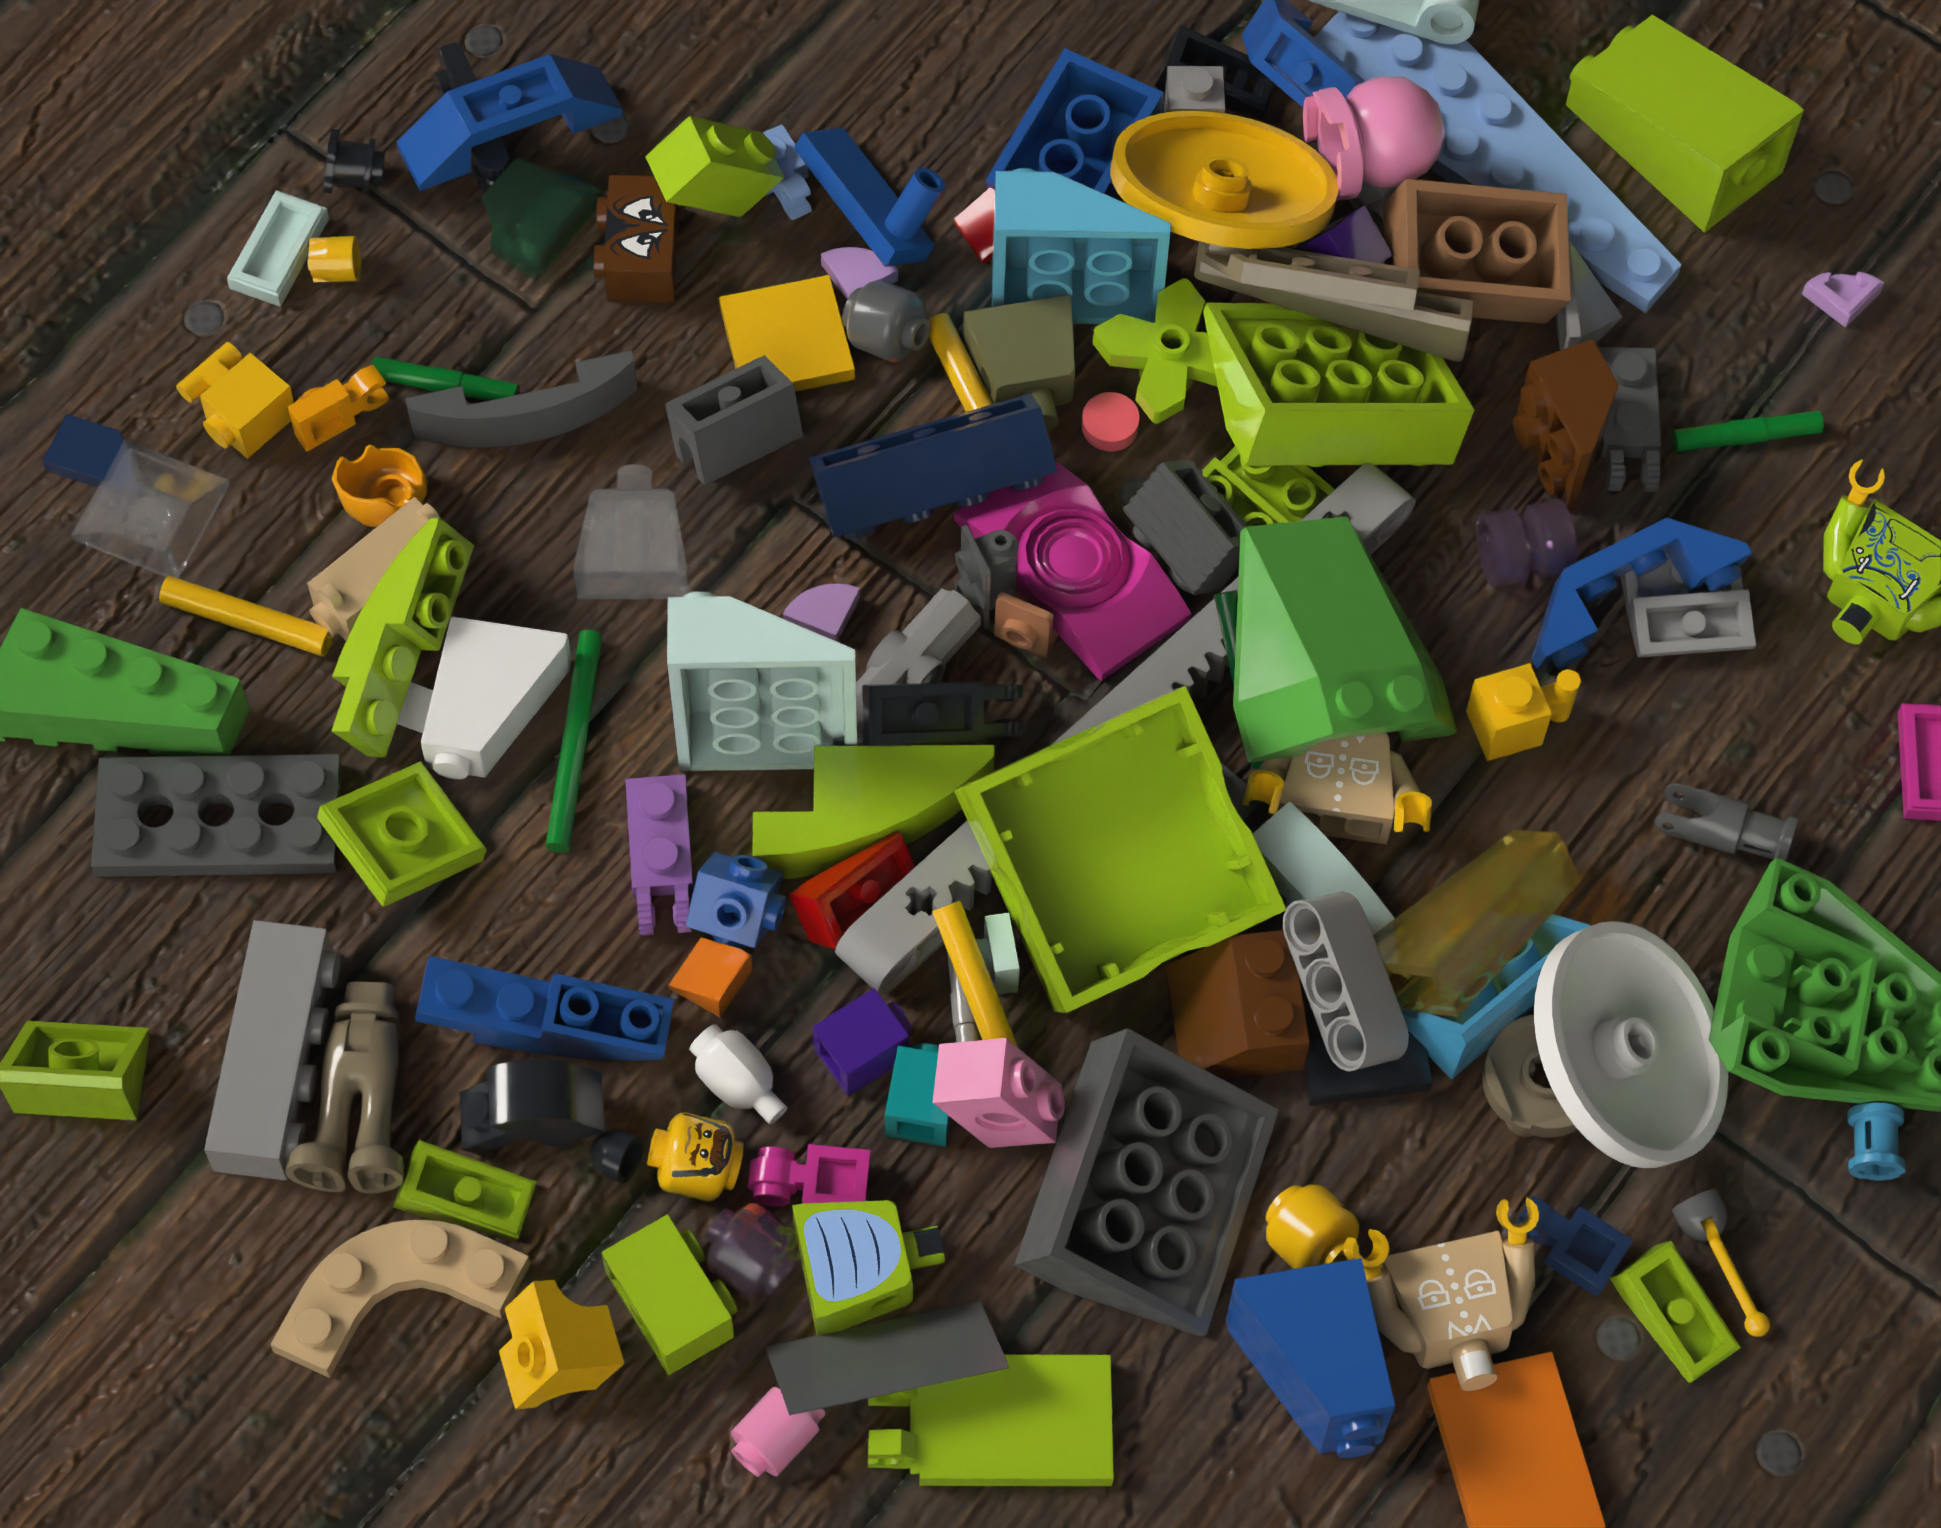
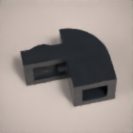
(534, 1101)

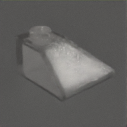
(150, 510)

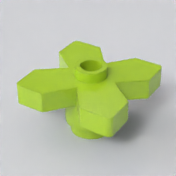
(1165, 352)

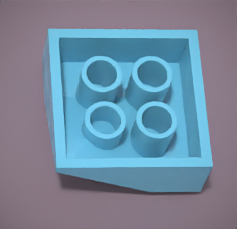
(1075, 241)

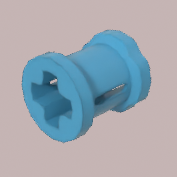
(1876, 1141)

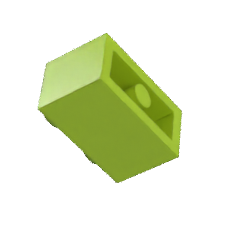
(715, 166)
(669, 1293)

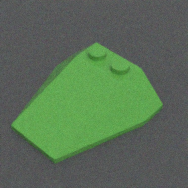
(1325, 645)

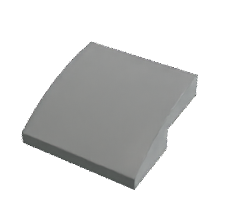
(1676, 622)

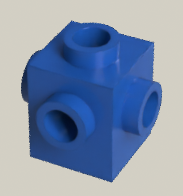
(736, 900)

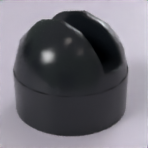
(617, 1154)

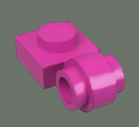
(827, 1177)

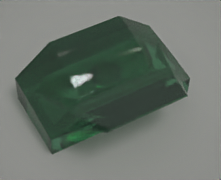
(536, 214)

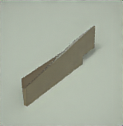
(1344, 291)

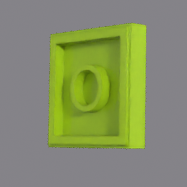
(401, 833)

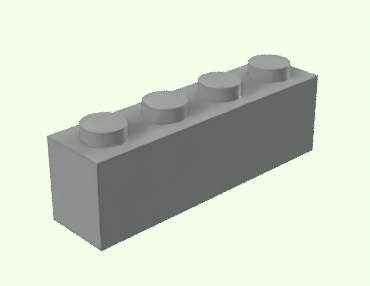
(272, 1050)

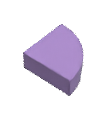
(855, 268)
(1843, 294)
(824, 609)

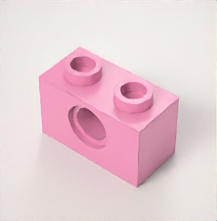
(998, 1093)

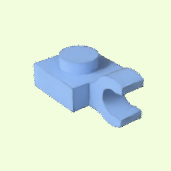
(793, 187)

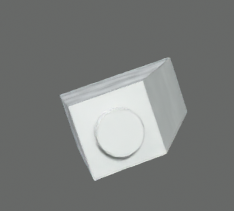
(488, 692)

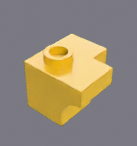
(556, 1346)

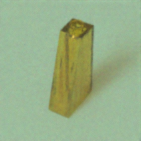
(1475, 922)

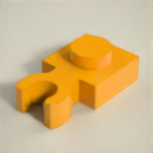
(331, 408)

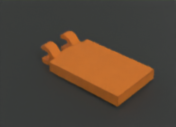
(1516, 1449)

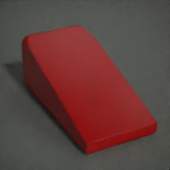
(848, 889)

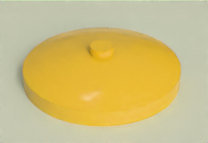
(1224, 179)

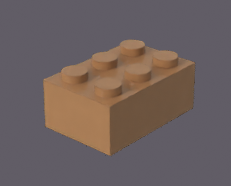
(1483, 246)

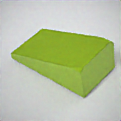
(464, 1192)
(1675, 1310)

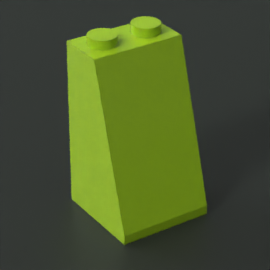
(1685, 118)

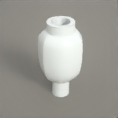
(736, 1072)

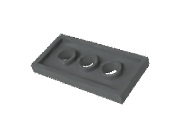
(193, 785)

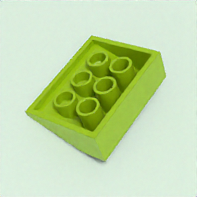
(1330, 393)

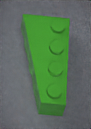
(112, 693)

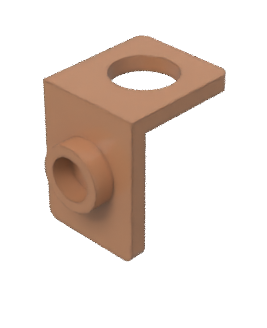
(1024, 624)

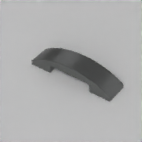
(525, 417)

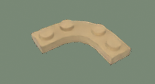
(389, 1261)

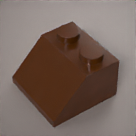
(1239, 1007)

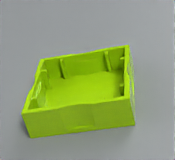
(1119, 850)

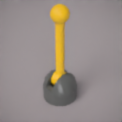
(1704, 1220)

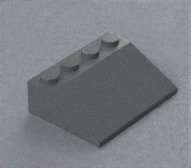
(1147, 1184)

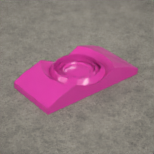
(1076, 563)

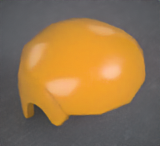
(378, 483)

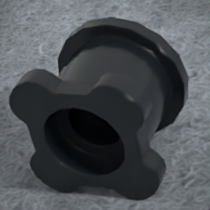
(352, 164)

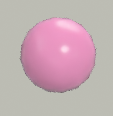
(1375, 134)

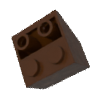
(1565, 416)

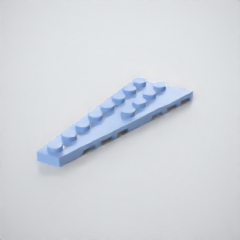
(1505, 144)

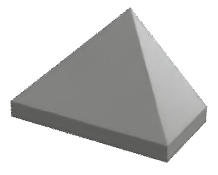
(1590, 310)

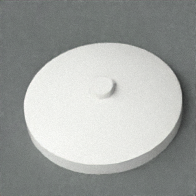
(1629, 1045)

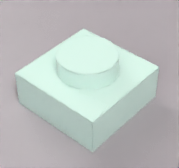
(1000, 953)

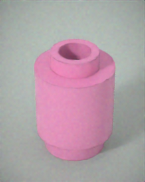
(771, 1437)

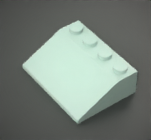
(754, 687)

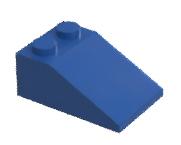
(1077, 122)

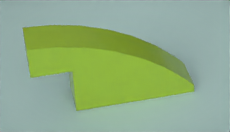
(865, 797)

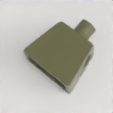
(1025, 351)

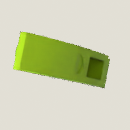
(398, 621)

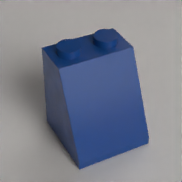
(1318, 1352)

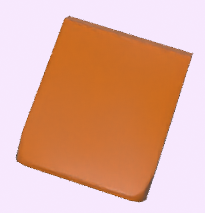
(712, 975)

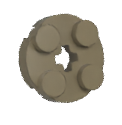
(1512, 1093)

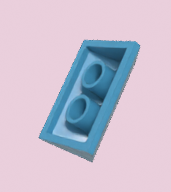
(1509, 996)

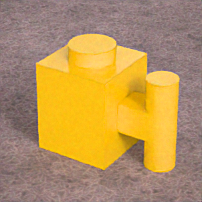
(240, 399)
(1514, 711)

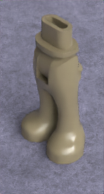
(357, 1059)

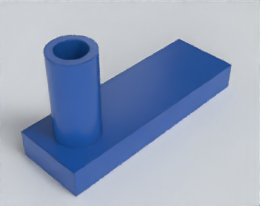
(882, 219)

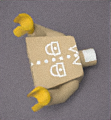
(1345, 788)
(1455, 1296)

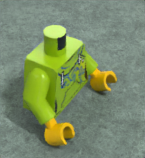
(1880, 568)

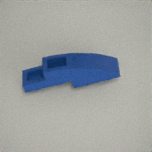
(543, 1016)

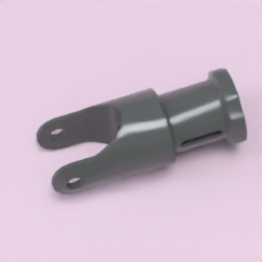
(1726, 824)

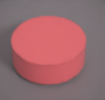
(1110, 421)

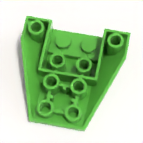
(1826, 999)

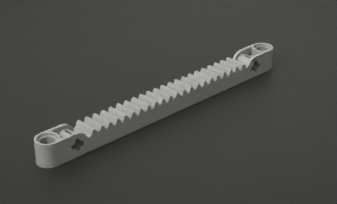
(893, 943)

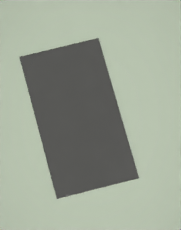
(886, 1358)

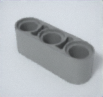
(1345, 981)

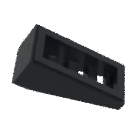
(1204, 51)

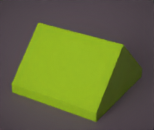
(75, 1070)

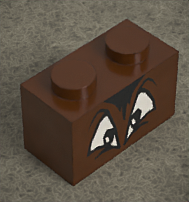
(639, 241)

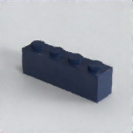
(934, 466)

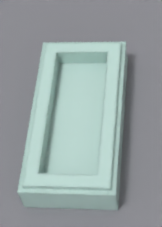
(277, 248)

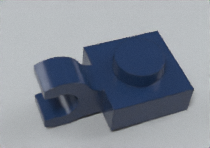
(1582, 1247)

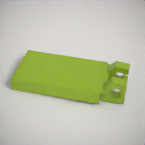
(1006, 1427)

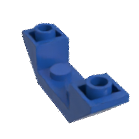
(1291, 56)
(499, 104)
(1696, 554)

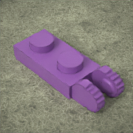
(659, 846)

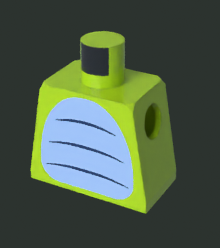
(859, 1260)

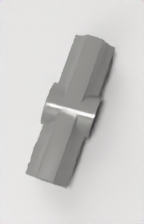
(921, 648)

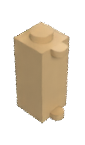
(348, 582)

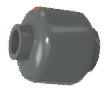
(886, 320)

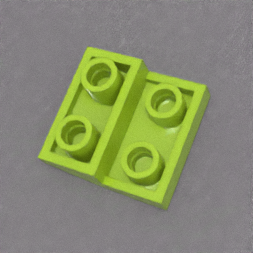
(1266, 493)

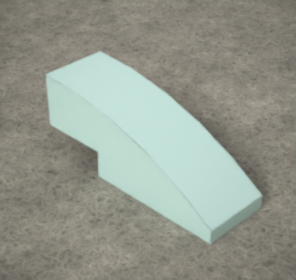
(1310, 866)

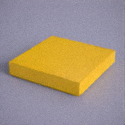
(794, 328)

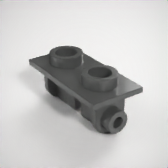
(986, 569)

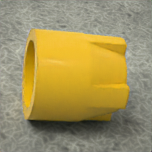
(334, 259)

